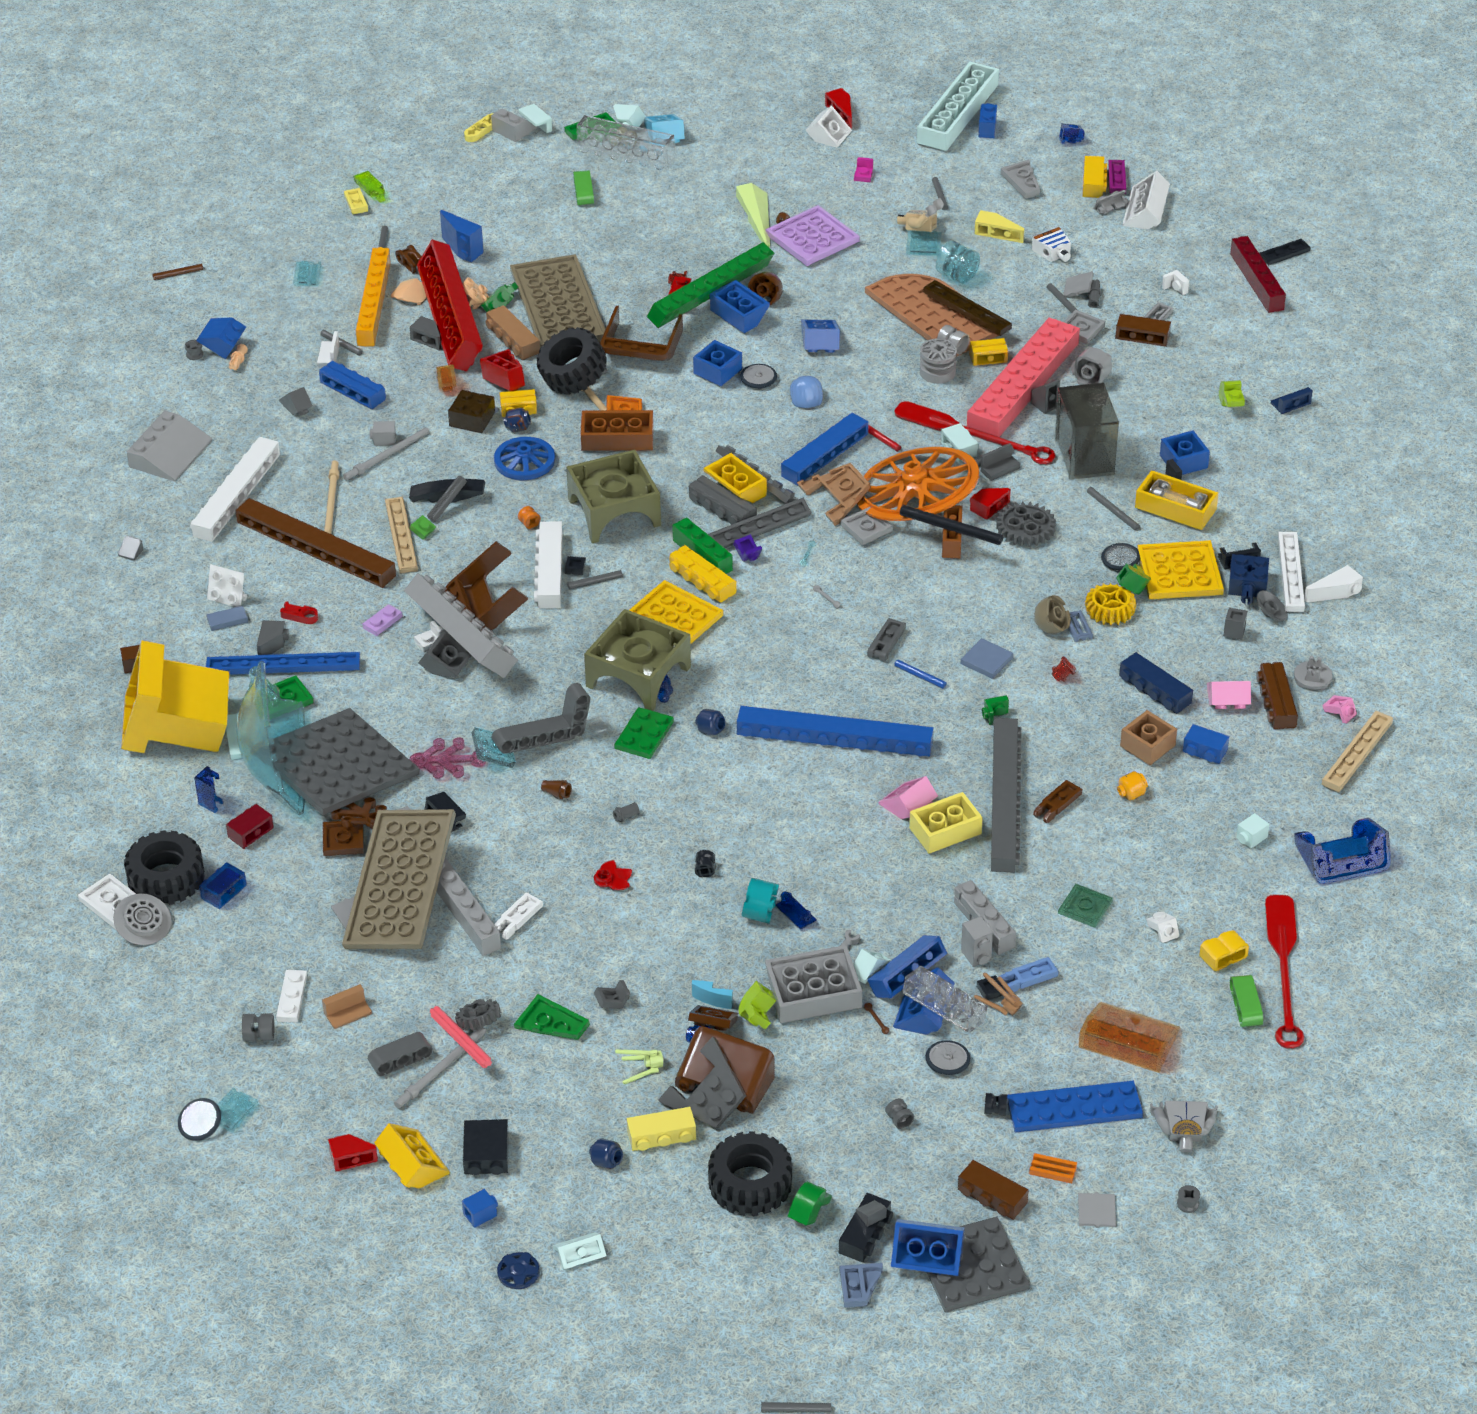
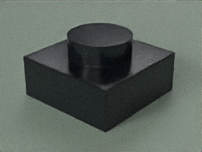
(575, 565)
(987, 990)

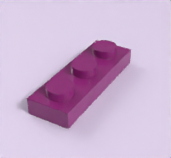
(1117, 175)

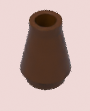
(557, 788)

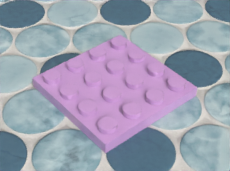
(812, 235)

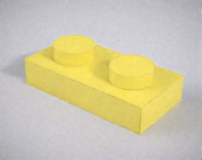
(356, 201)

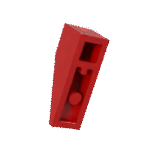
(841, 103)

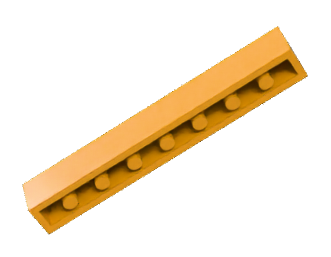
(373, 297)

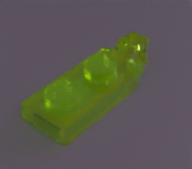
(370, 185)

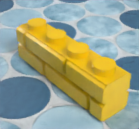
(702, 574)

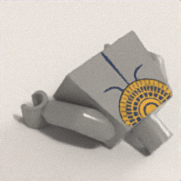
(1184, 1121)

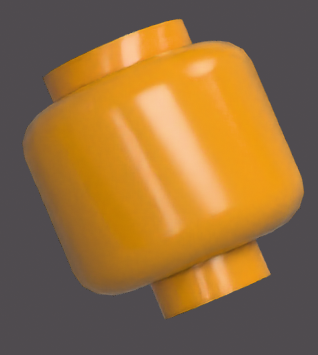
(1132, 785)

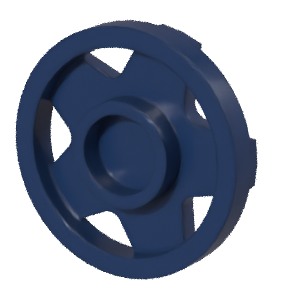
(518, 1270)

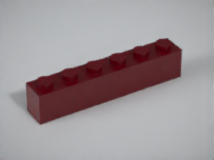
(1258, 274)

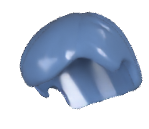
(806, 392)

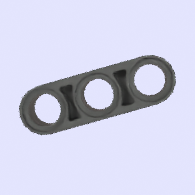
(399, 1053)

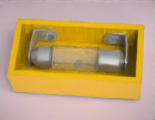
(1177, 500)

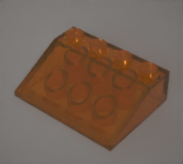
(1128, 1036)

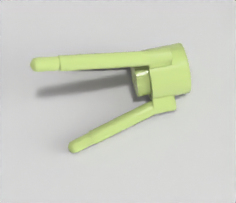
(652, 1059)

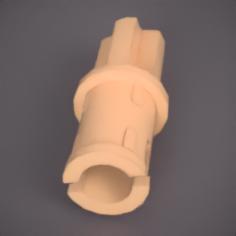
(238, 356)

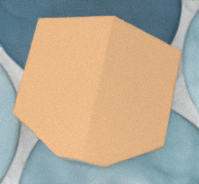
(410, 291)

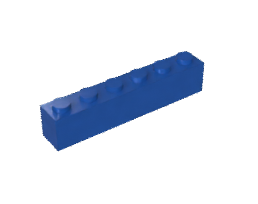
(824, 448)

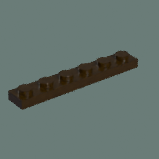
(967, 308)

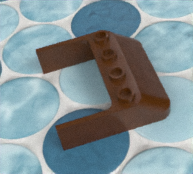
(636, 348)
(473, 591)

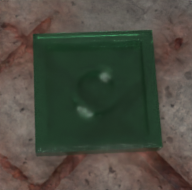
(1085, 905)

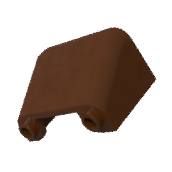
(750, 1063)

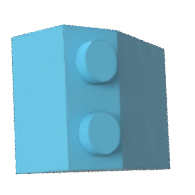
(667, 124)

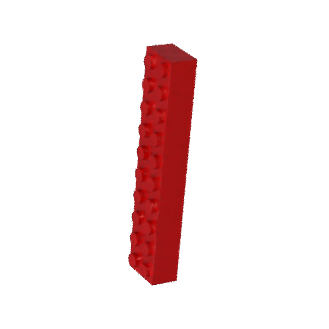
(449, 305)

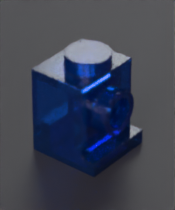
(1071, 133)

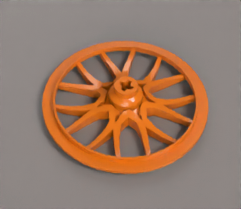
(918, 481)

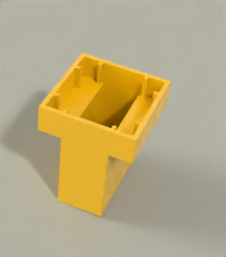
(173, 703)

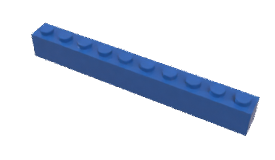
(835, 731)

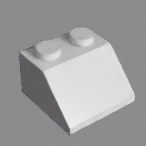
(828, 128)

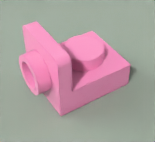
(1342, 706)

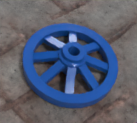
(524, 452)

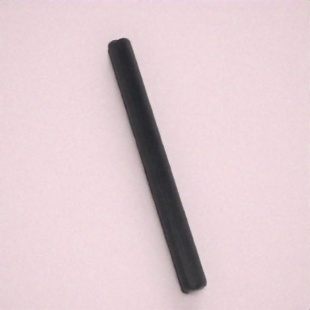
(951, 525)

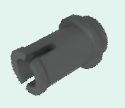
(621, 814)

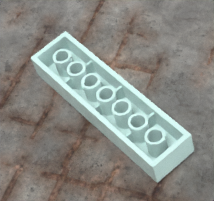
(957, 106)

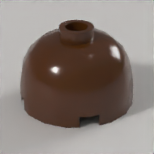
(767, 285)

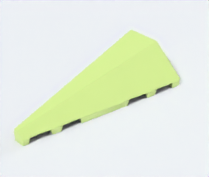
(756, 206)

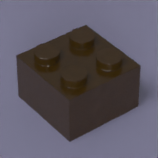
(471, 411)

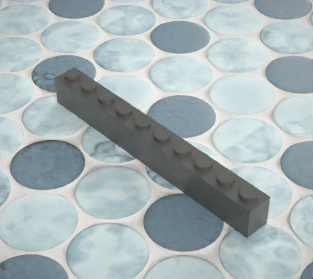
(1005, 795)

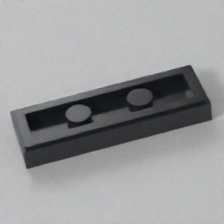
(1285, 251)

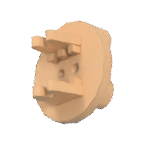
(476, 293)

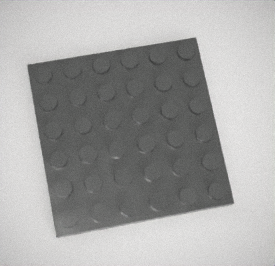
(339, 761)

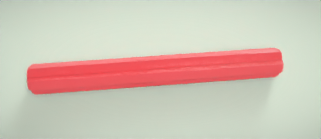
(460, 1037)

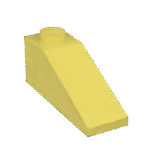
(997, 226)

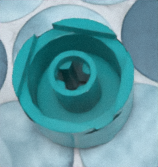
(760, 900)

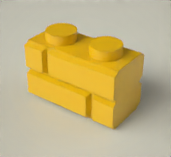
(988, 351)
(518, 399)

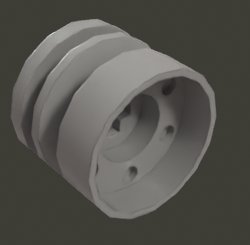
(938, 361)

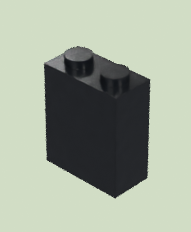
(485, 1146)

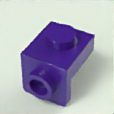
(747, 548)

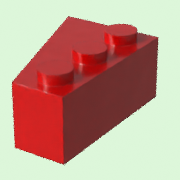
(503, 370)

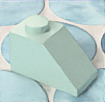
(629, 114)
(869, 963)

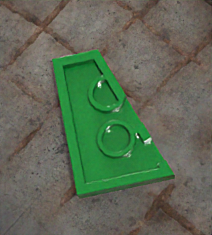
(551, 1019)

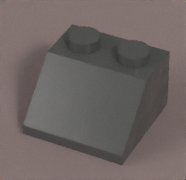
(445, 656)

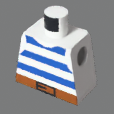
(1052, 245)

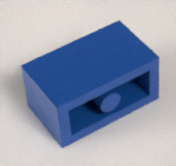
(987, 121)
(1206, 744)

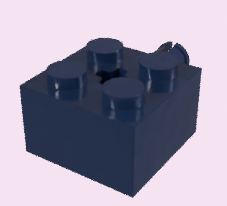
(1248, 576)

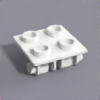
(226, 586)

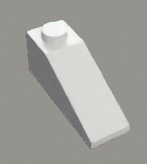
(1335, 586)

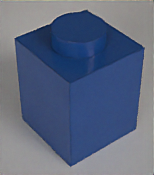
(479, 1207)

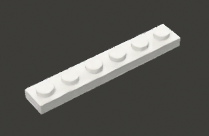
(1291, 571)

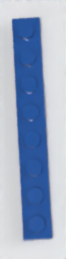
(287, 662)

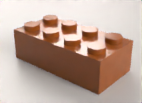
(617, 430)

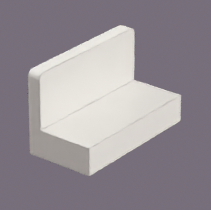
(328, 351)

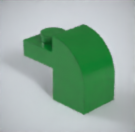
(1133, 578)
(808, 1203)

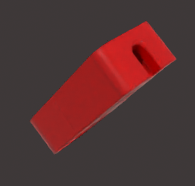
(298, 613)

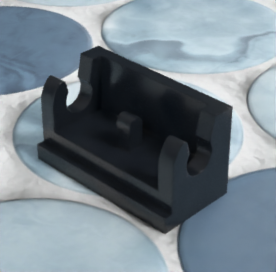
(1225, 557)
(443, 802)

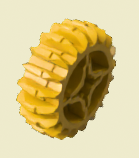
(1110, 604)

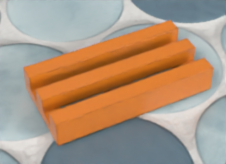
(1054, 1165)

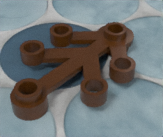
(349, 817)

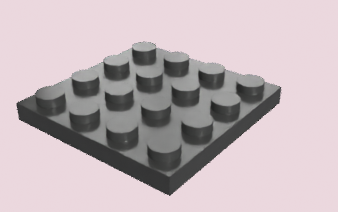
(986, 1268)

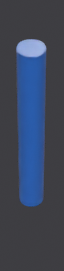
(921, 674)

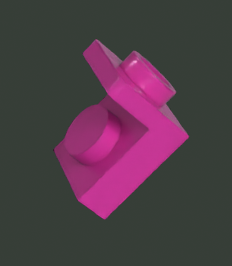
(864, 169)

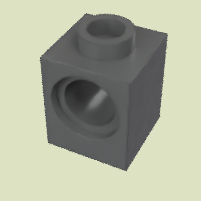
(1235, 623)

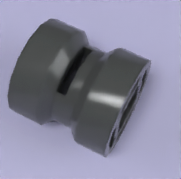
(899, 1113)

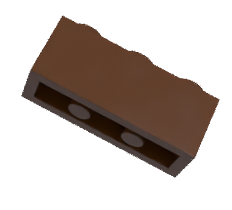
(1143, 330)
(993, 1189)

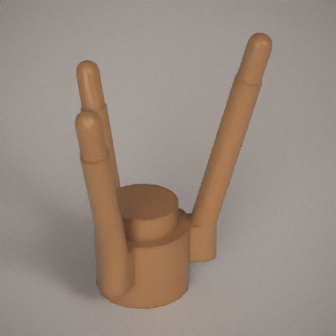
(1010, 1003)

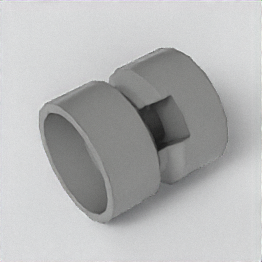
(959, 338)

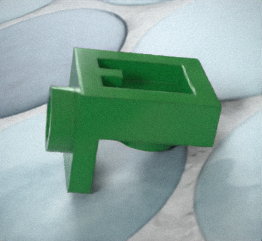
(995, 707)

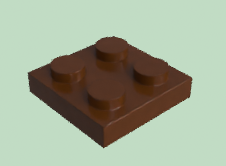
(342, 840)
(718, 1018)

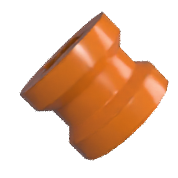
(529, 517)

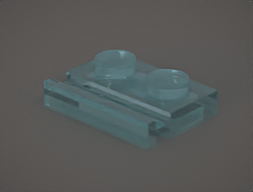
(307, 273)
(235, 1109)

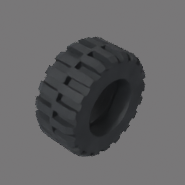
(577, 374)
(159, 850)
(750, 1195)

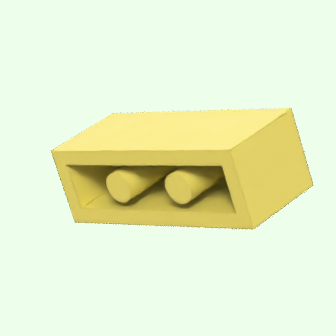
(661, 1128)

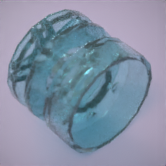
(957, 262)

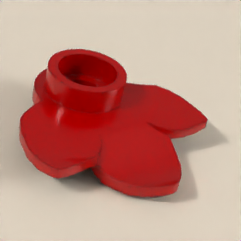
(612, 877)

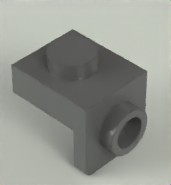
(613, 997)

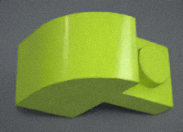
(1231, 393)
(756, 1003)

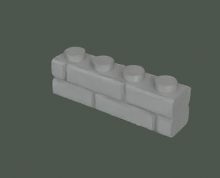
(975, 904)

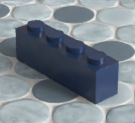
(1156, 683)

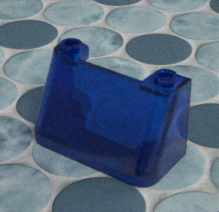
(1348, 857)

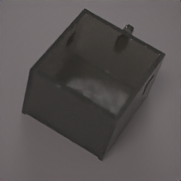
(1086, 430)

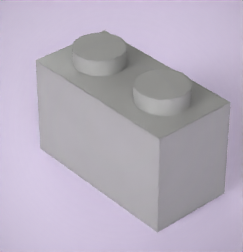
(976, 941)

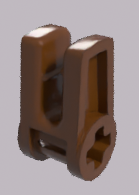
(408, 257)

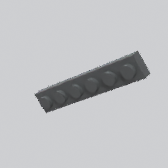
(774, 487)
(762, 522)

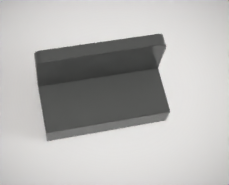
(998, 462)

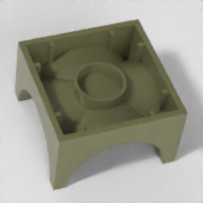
(613, 488)
(638, 654)

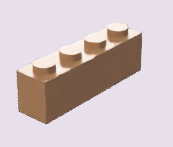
(512, 332)

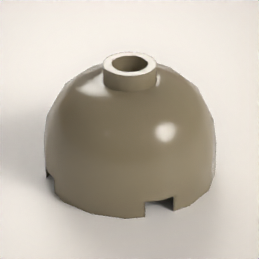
(1051, 615)

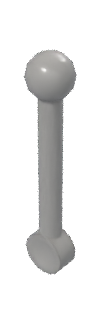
(817, 588)

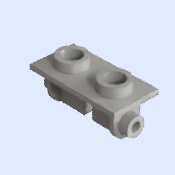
(1104, 204)

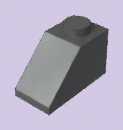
(425, 332)
(1045, 396)
(297, 402)
(271, 637)

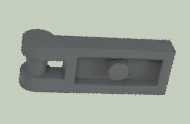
(886, 639)

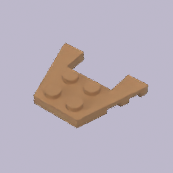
(844, 484)

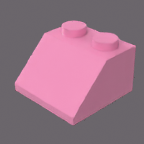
(1229, 693)
(909, 797)

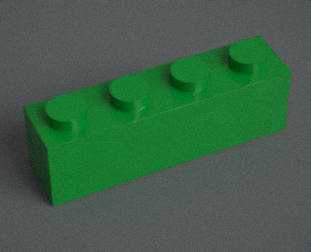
(689, 534)

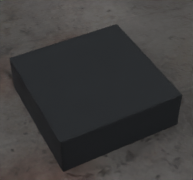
(1173, 469)

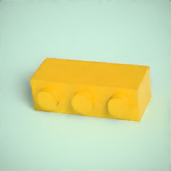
(1094, 176)

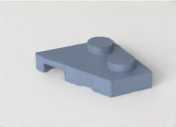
(859, 1283)

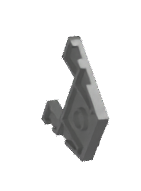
(717, 1093)

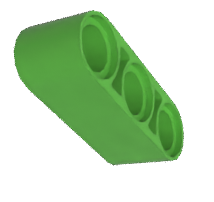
(583, 187)
(1246, 1000)

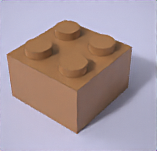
(1148, 737)

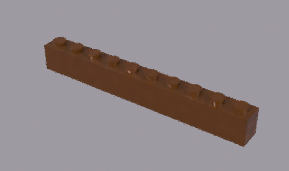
(316, 542)

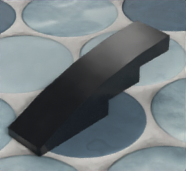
(435, 490)

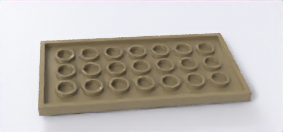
(556, 297)
(399, 879)

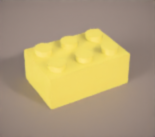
(945, 822)

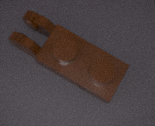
(1058, 800)

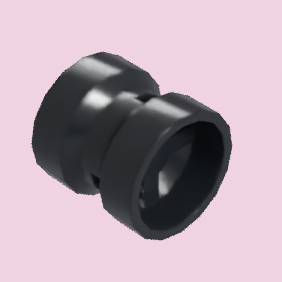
(705, 863)
(990, 1104)

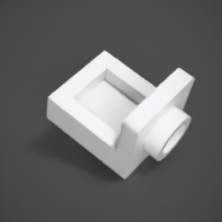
(1165, 925)

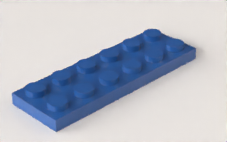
(1074, 1106)

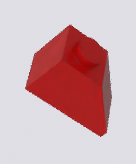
(989, 501)
(351, 1152)

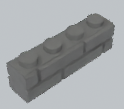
(720, 500)

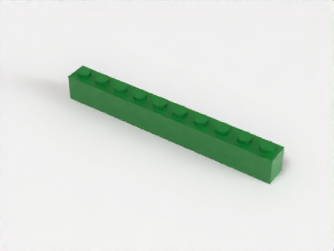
(699, 290)

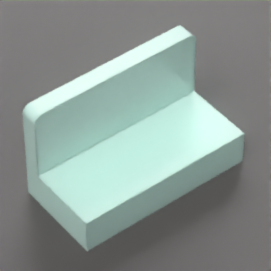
(537, 117)
(580, 1250)

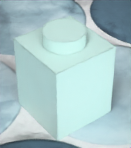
(1252, 831)

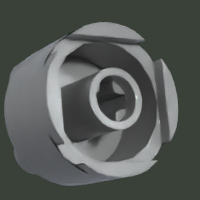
(1092, 366)

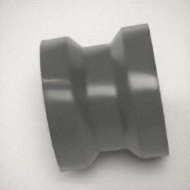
(193, 349)
(1188, 1199)

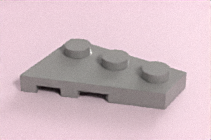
(1021, 178)

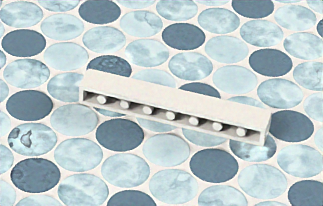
(235, 489)

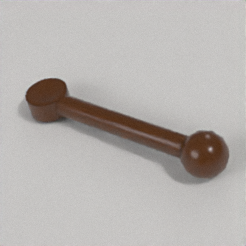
(868, 1006)

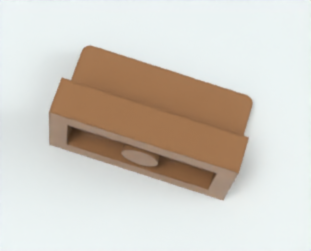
(346, 1006)

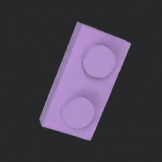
(382, 620)

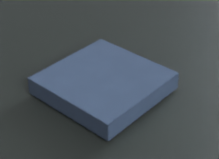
(987, 658)

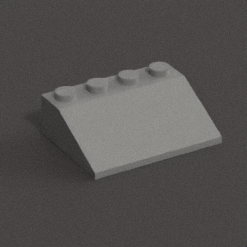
(167, 447)
(814, 984)

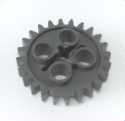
(1026, 524)

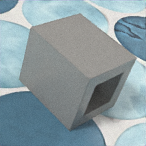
(383, 433)

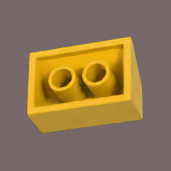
(738, 478)
(410, 1156)

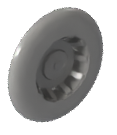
(144, 912)

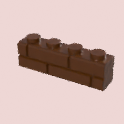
(1277, 695)

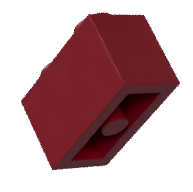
(249, 826)

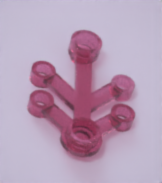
(445, 759)

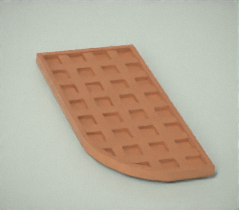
(905, 299)

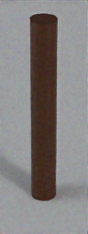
(179, 271)

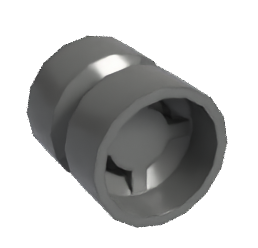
(266, 1027)

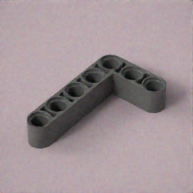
(547, 730)

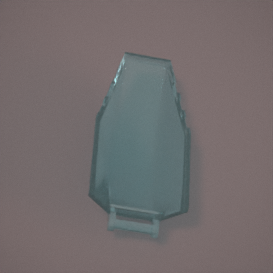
(261, 720)

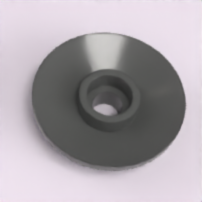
(1271, 606)

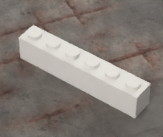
(549, 565)

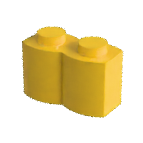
(1223, 950)

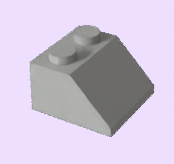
(511, 125)

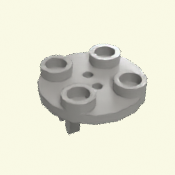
(1313, 674)

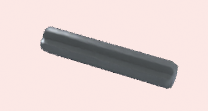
(446, 498)

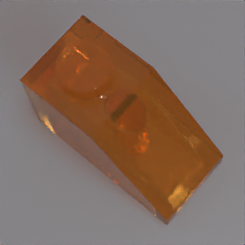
(445, 377)

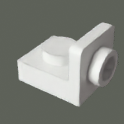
(1177, 281)
(427, 638)

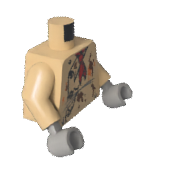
(921, 219)

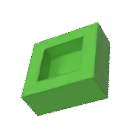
(422, 527)

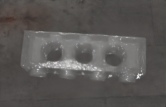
(945, 999)

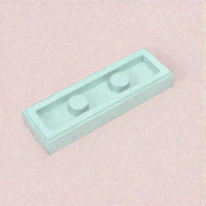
(232, 736)

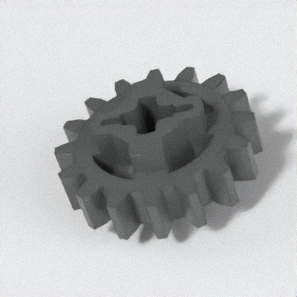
(478, 1014)

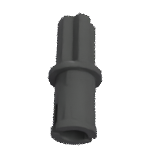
(1094, 294)

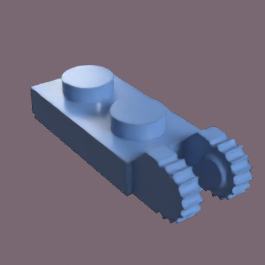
(1030, 974)

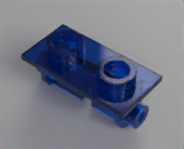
(795, 911)

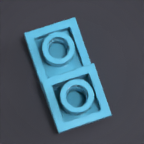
(716, 997)

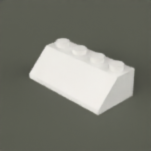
(1147, 202)

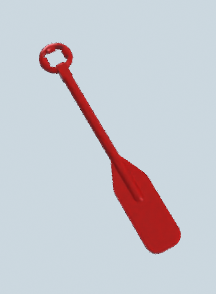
(939, 420)
(1282, 938)

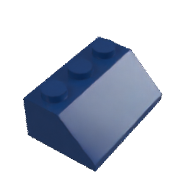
(738, 306)
(916, 1017)
(927, 1247)

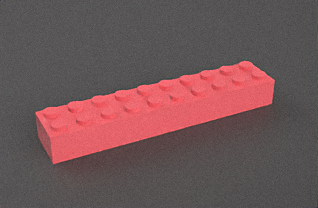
(1025, 372)

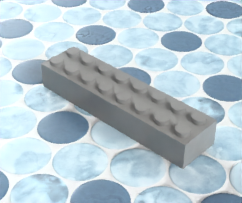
(461, 624)

